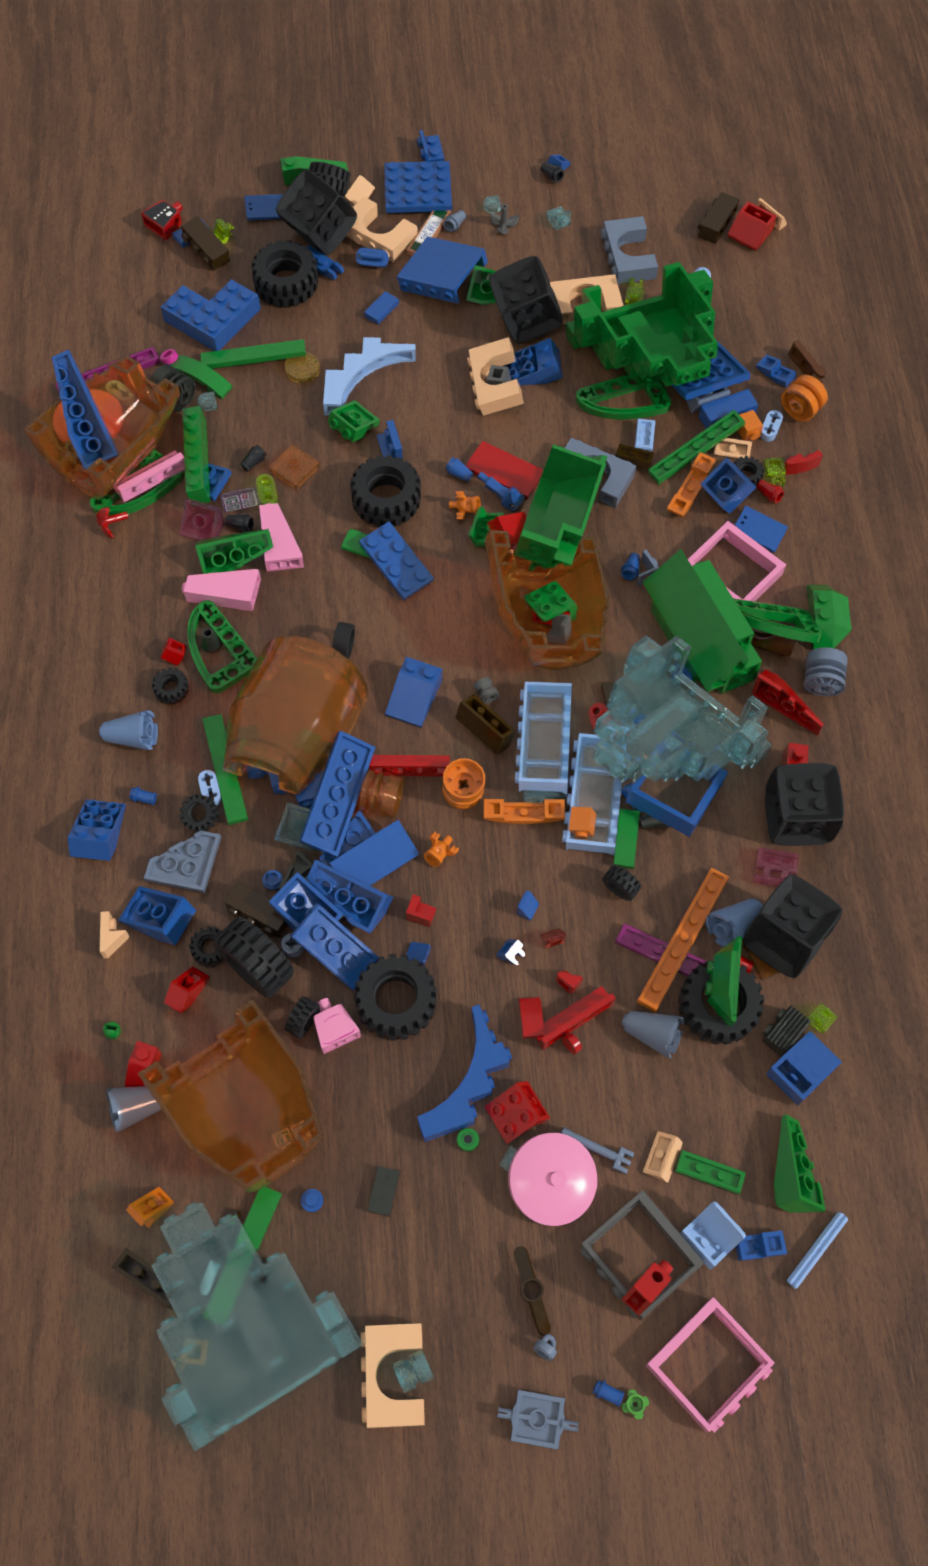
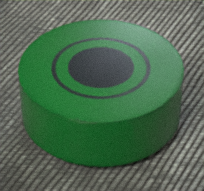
(467, 1139)

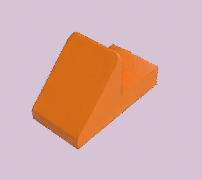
(150, 1207)

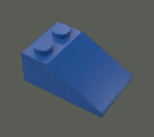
(414, 692)
(297, 899)
(158, 914)

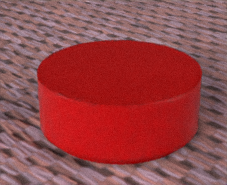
(571, 1043)

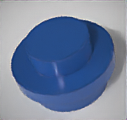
(272, 880)
(312, 1200)

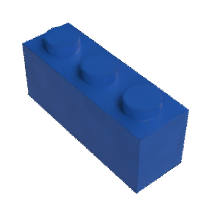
(717, 409)

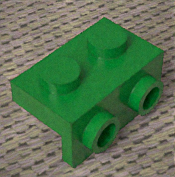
(480, 527)

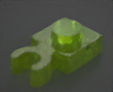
(634, 292)
(775, 469)

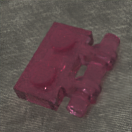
(775, 861)

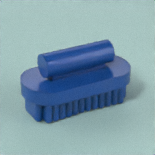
(372, 257)

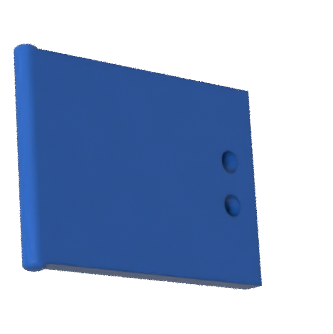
(262, 206)
(761, 528)

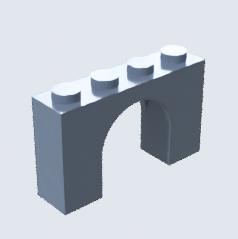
(624, 266)
(619, 472)

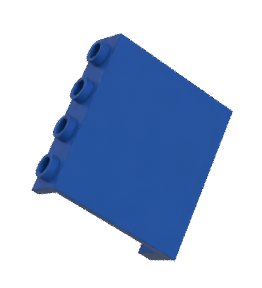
(440, 268)

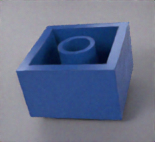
(728, 485)

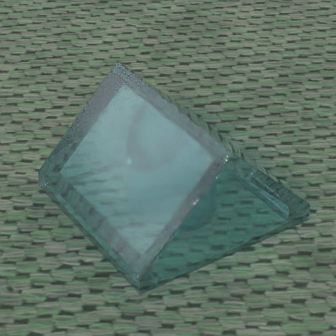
(292, 826)

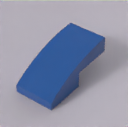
(772, 369)
(761, 1246)

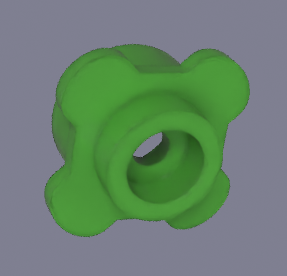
(641, 1401)

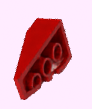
(778, 695)

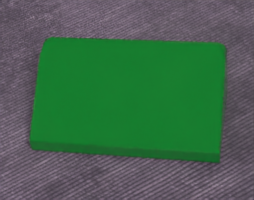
(351, 542)

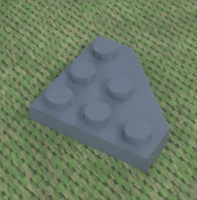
(186, 863)

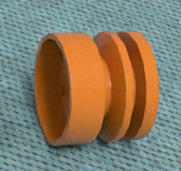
(460, 774)

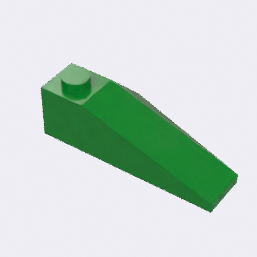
(293, 166)
(479, 286)
(232, 551)
(794, 1180)

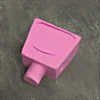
(334, 1026)

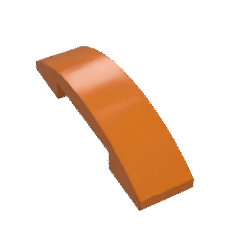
(691, 486)
(523, 812)

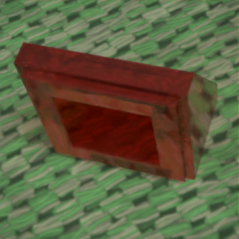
(553, 938)

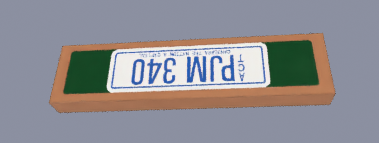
(431, 228)

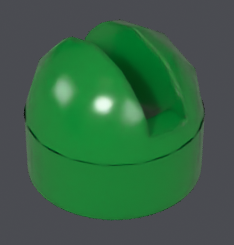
(111, 1034)

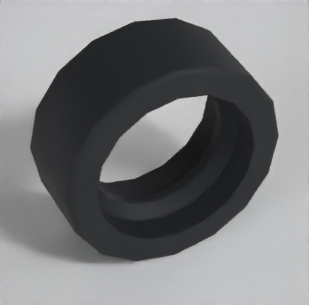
(344, 638)

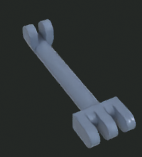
(618, 1157)

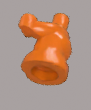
(465, 504)
(439, 850)

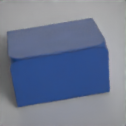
(559, 161)
(527, 906)
(418, 951)

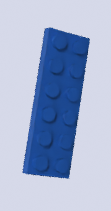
(337, 794)

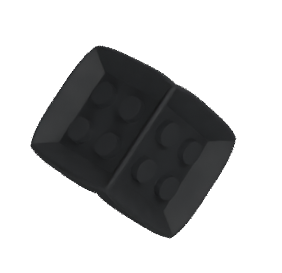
(316, 212)
(526, 299)
(804, 804)
(792, 926)

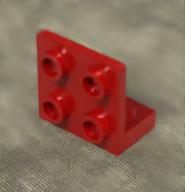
(516, 1111)

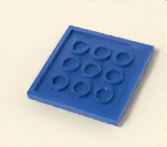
(417, 186)
(724, 372)

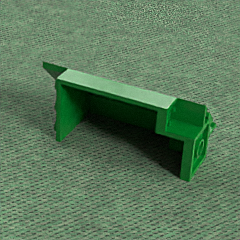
(560, 508)
(703, 614)

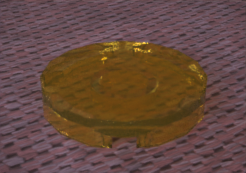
(302, 368)

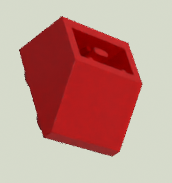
(752, 226)

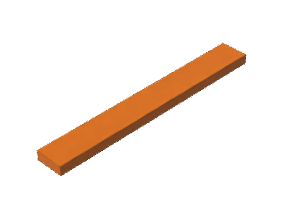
(682, 940)

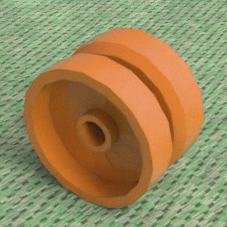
(804, 398)

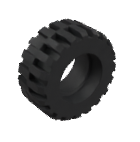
(284, 257)
(385, 472)
(254, 956)
(395, 970)
(713, 1028)

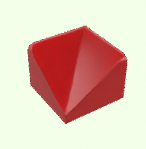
(173, 651)
(568, 981)

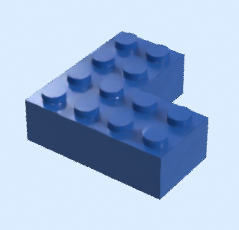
(211, 321)

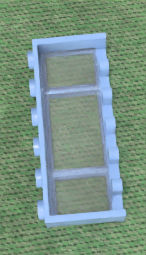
(544, 737)
(593, 788)

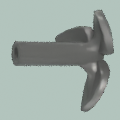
(502, 220)

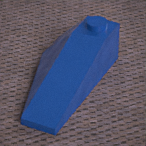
(358, 901)

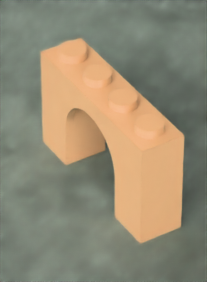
(393, 242)
(569, 289)
(493, 397)
(379, 1409)

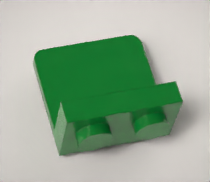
(551, 601)

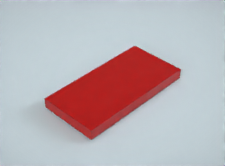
(505, 468)

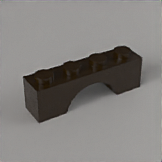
(778, 644)

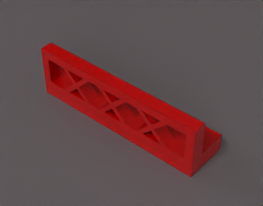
(410, 765)
(575, 1016)

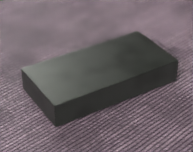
(383, 1191)

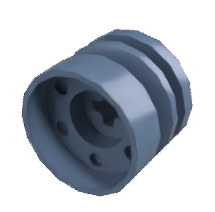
(825, 671)

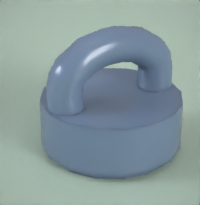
(544, 1349)

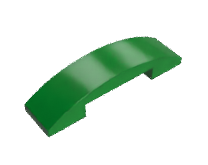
(203, 374)

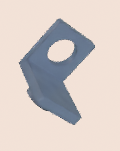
(650, 564)

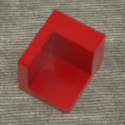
(420, 912)

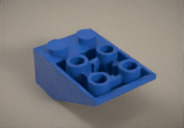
(537, 364)
(96, 830)
(803, 1068)

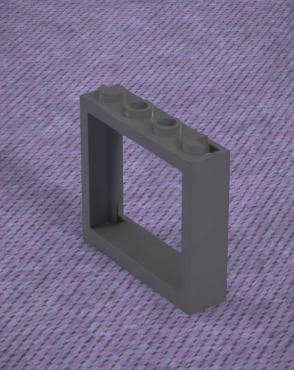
(665, 1228)

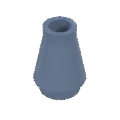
(454, 221)

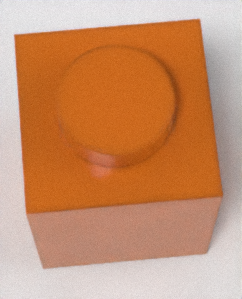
(752, 427)
(582, 822)

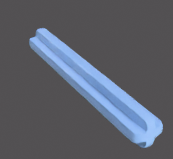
(817, 1250)

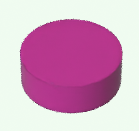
(169, 356)

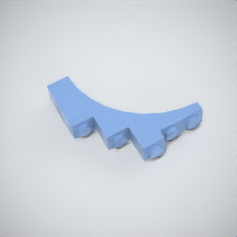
(357, 366)

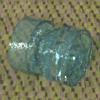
(412, 1371)

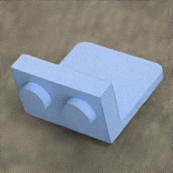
(713, 1234)

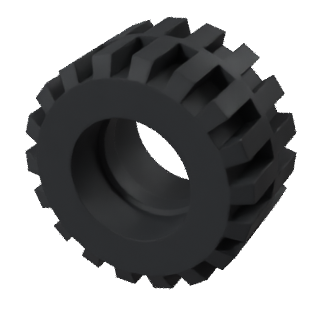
(333, 175)

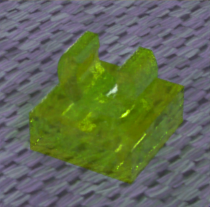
(222, 230)
(822, 1018)

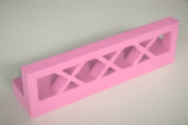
(150, 475)

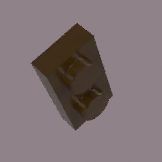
(635, 455)

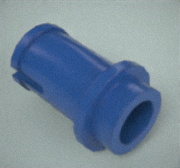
(138, 794)
(608, 1392)

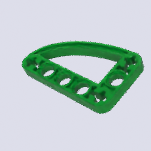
(647, 384)
(142, 501)
(757, 612)
(239, 663)

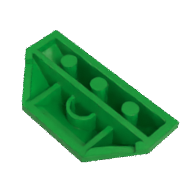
(831, 614)
(724, 981)

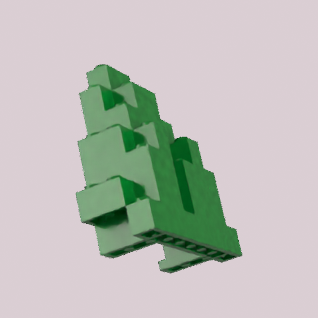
(656, 335)

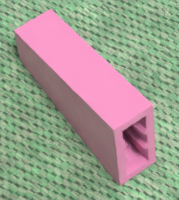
(285, 551)
(224, 589)

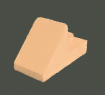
(110, 938)

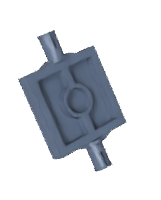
(537, 1419)

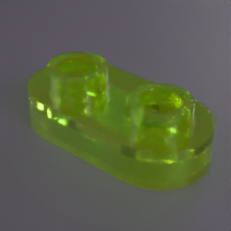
(266, 492)

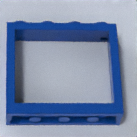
(669, 815)

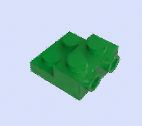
(352, 421)

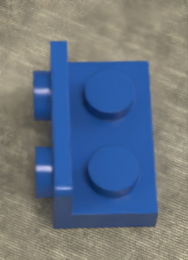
(430, 147)
(389, 441)

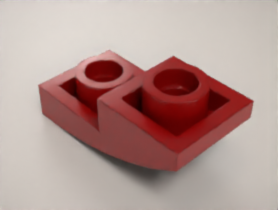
(801, 464)

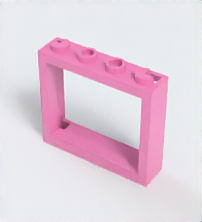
(752, 550)
(746, 1388)

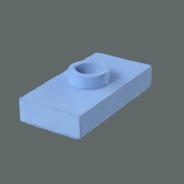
(645, 434)

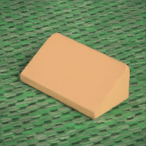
(360, 188)
(780, 220)
(733, 448)
(663, 1156)

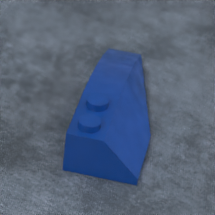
(82, 416)

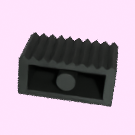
(786, 1030)

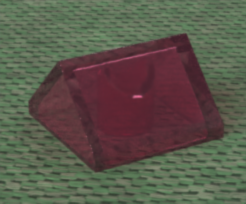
(201, 520)

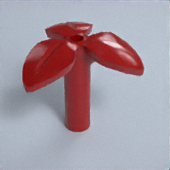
(103, 520)

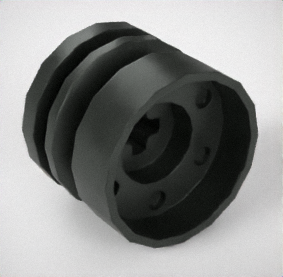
(186, 384)

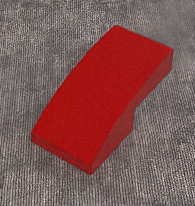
(531, 1018)

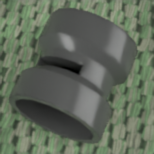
(486, 690)

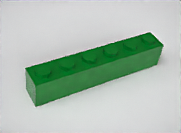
(196, 454)

